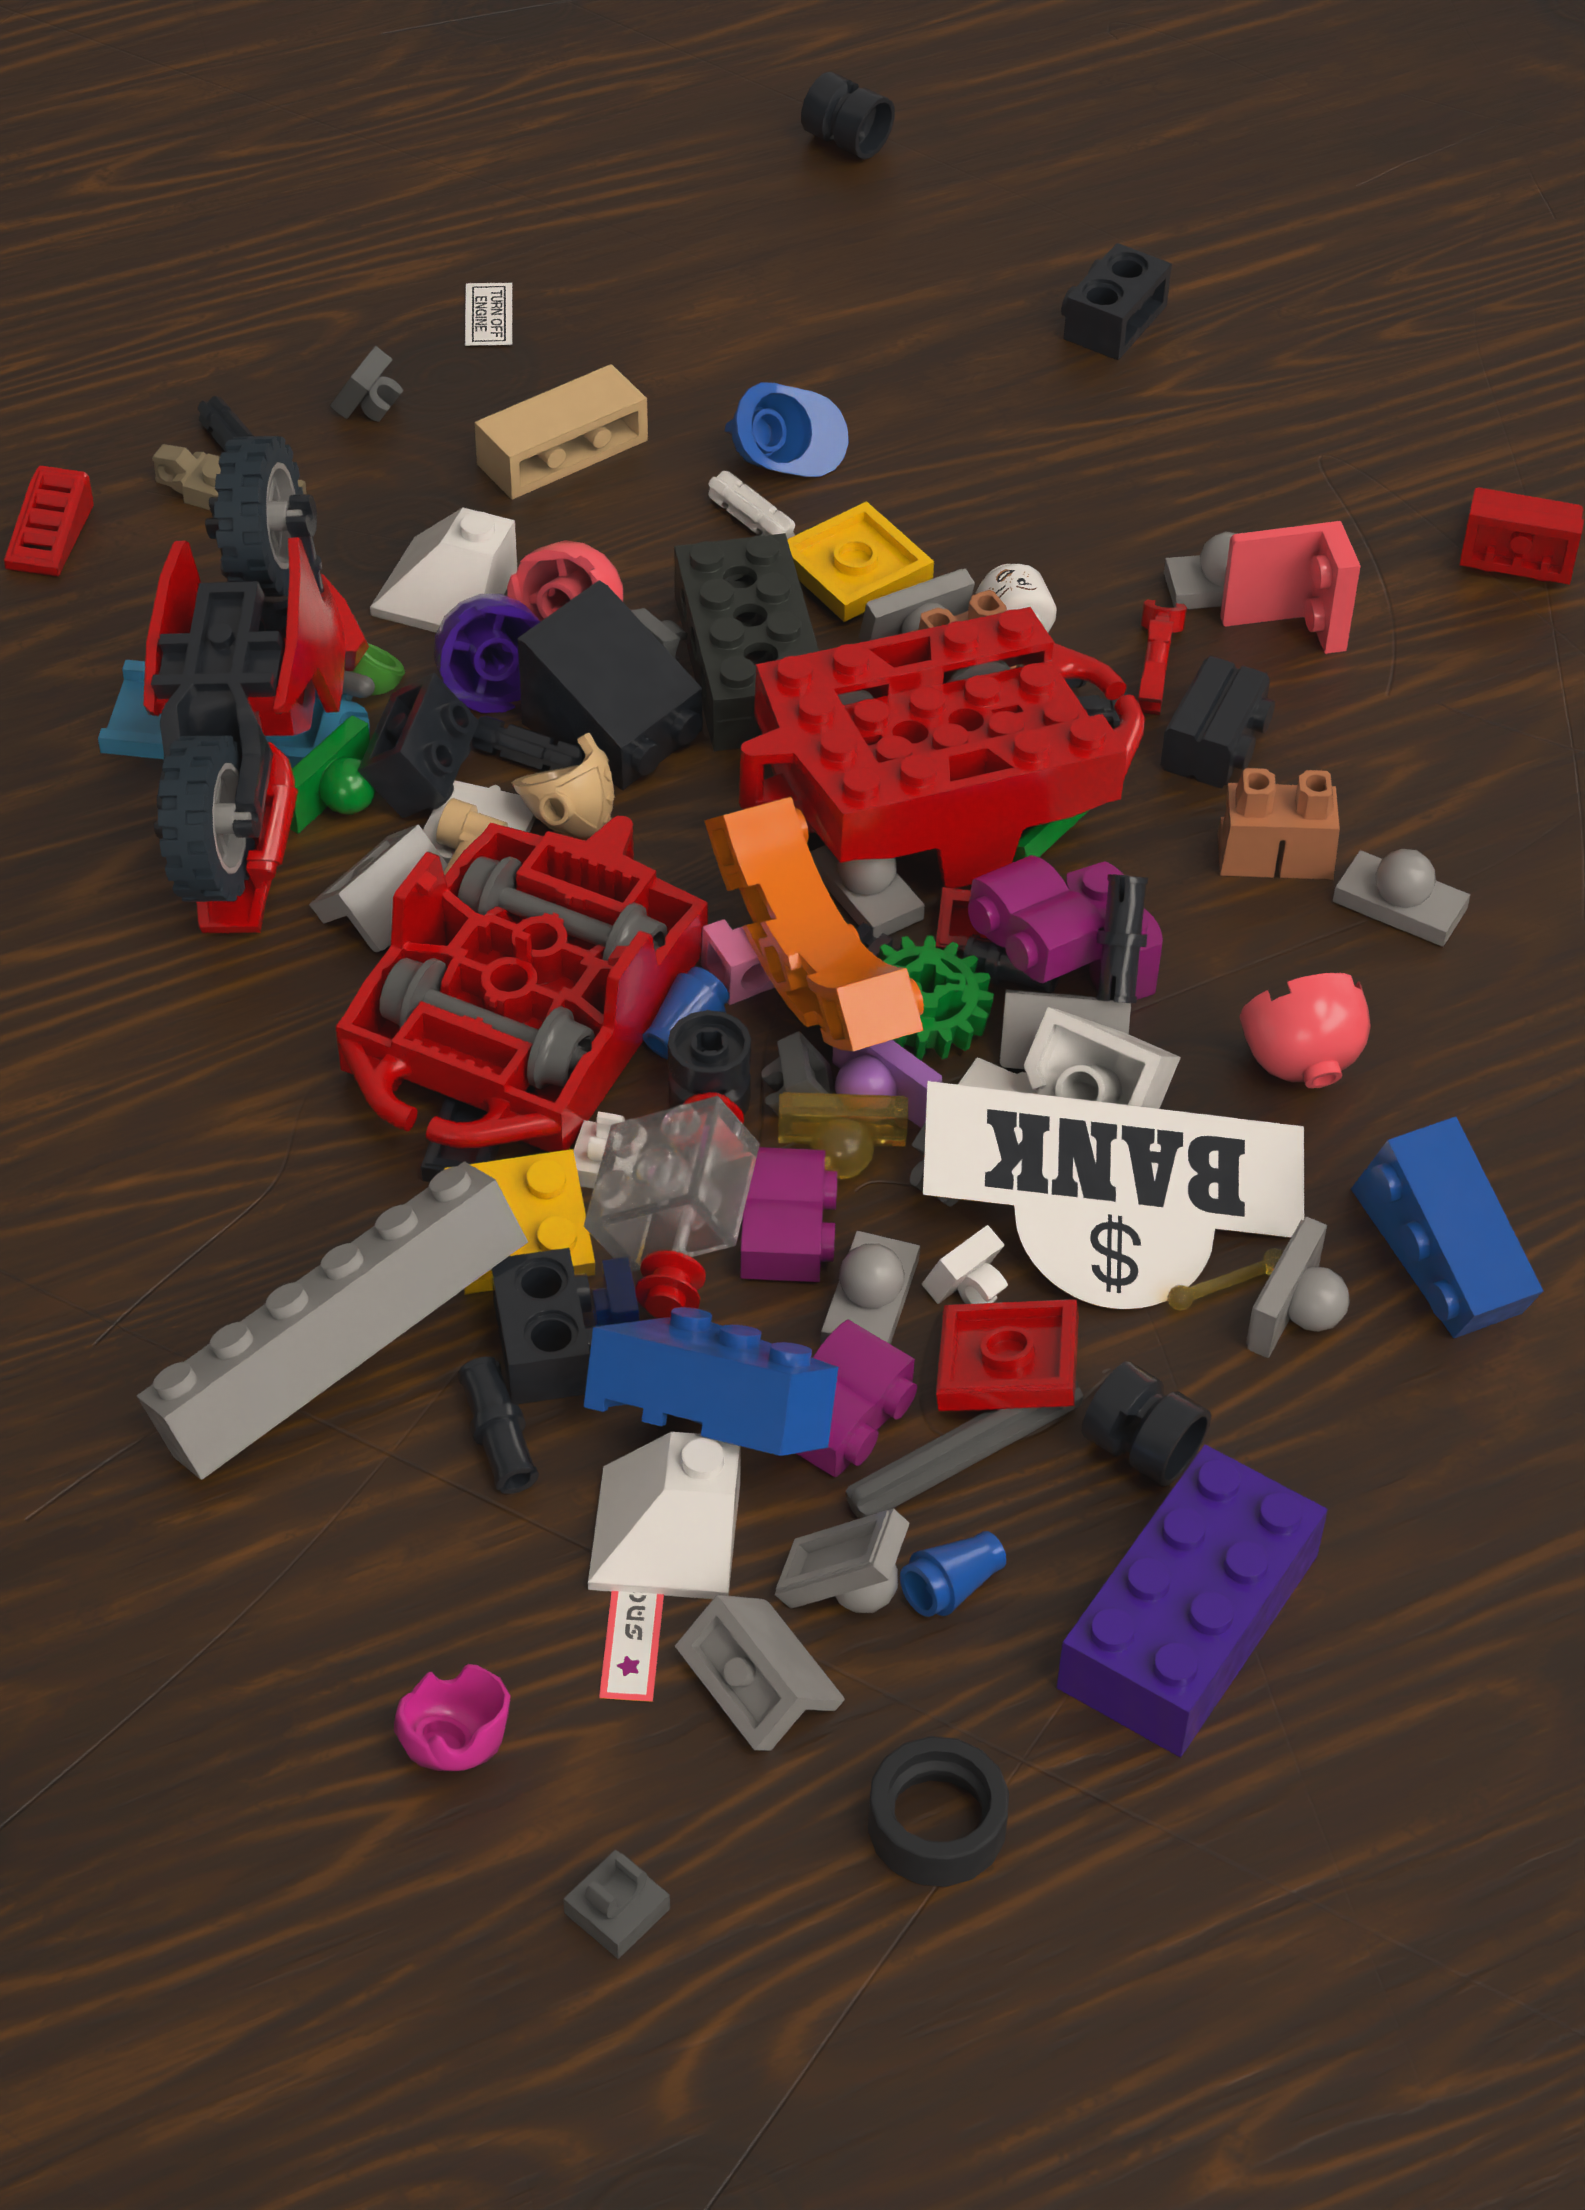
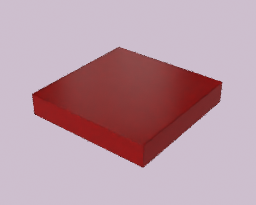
(1008, 1355)

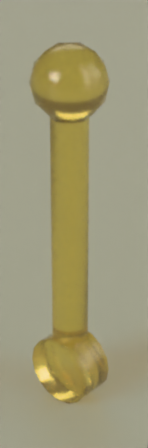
(1181, 1297)

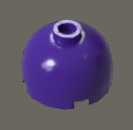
(480, 650)

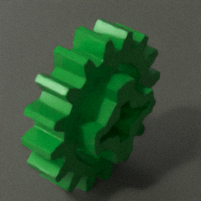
(951, 992)

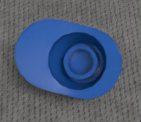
(789, 430)

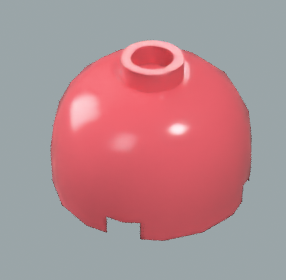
(558, 574)
(1309, 1031)

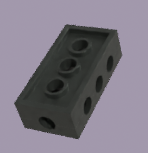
(714, 587)

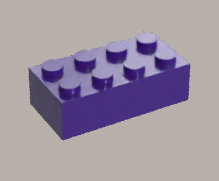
(1191, 1600)

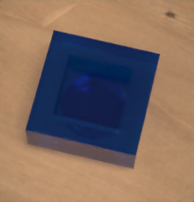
(617, 1298)

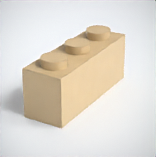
(561, 431)

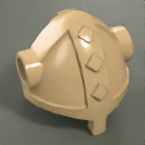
(572, 798)

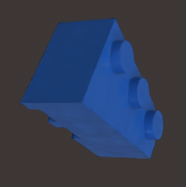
(1448, 1227)
(715, 1376)

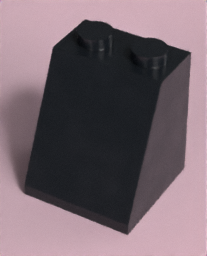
(609, 677)

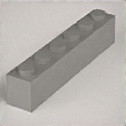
(332, 1318)

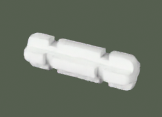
(749, 506)

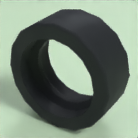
(941, 1761)

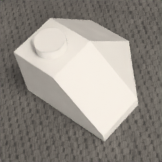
(1097, 1063)

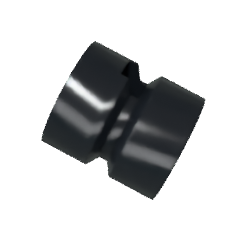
(848, 115)
(709, 1055)
(1154, 1428)

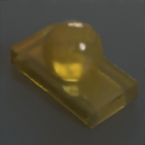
(843, 1126)

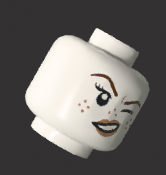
(1020, 588)

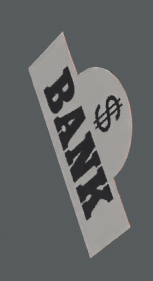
(1113, 1193)

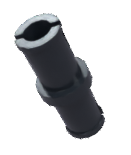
(1122, 938)
(498, 1425)

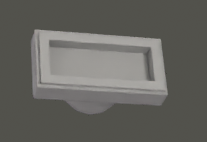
(1199, 578)
(902, 610)
(870, 891)
(1402, 894)
(873, 1285)
(1298, 1291)
(846, 1562)

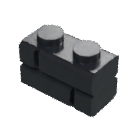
(1217, 722)

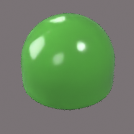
(382, 668)

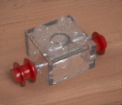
(673, 1192)

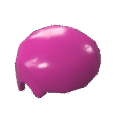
(454, 1720)

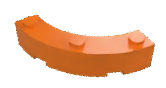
(803, 937)

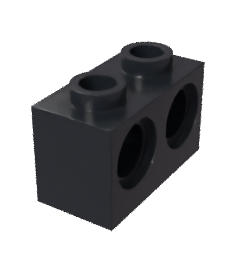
(1116, 301)
(542, 1325)

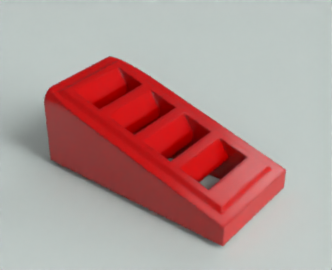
(49, 517)

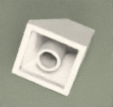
(446, 565)
(668, 1518)

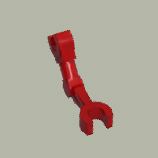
(1161, 625)

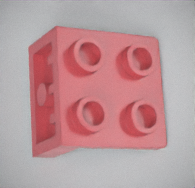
(1293, 575)

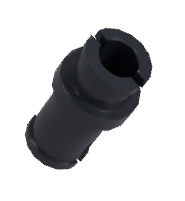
(994, 960)

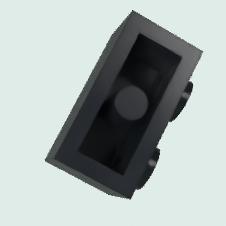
(419, 746)

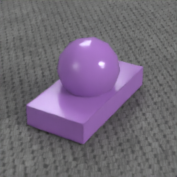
(885, 1071)

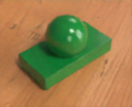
(331, 776)

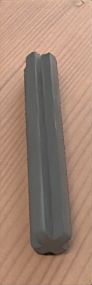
(948, 1456)

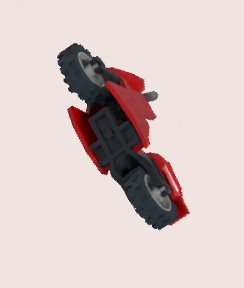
(242, 667)

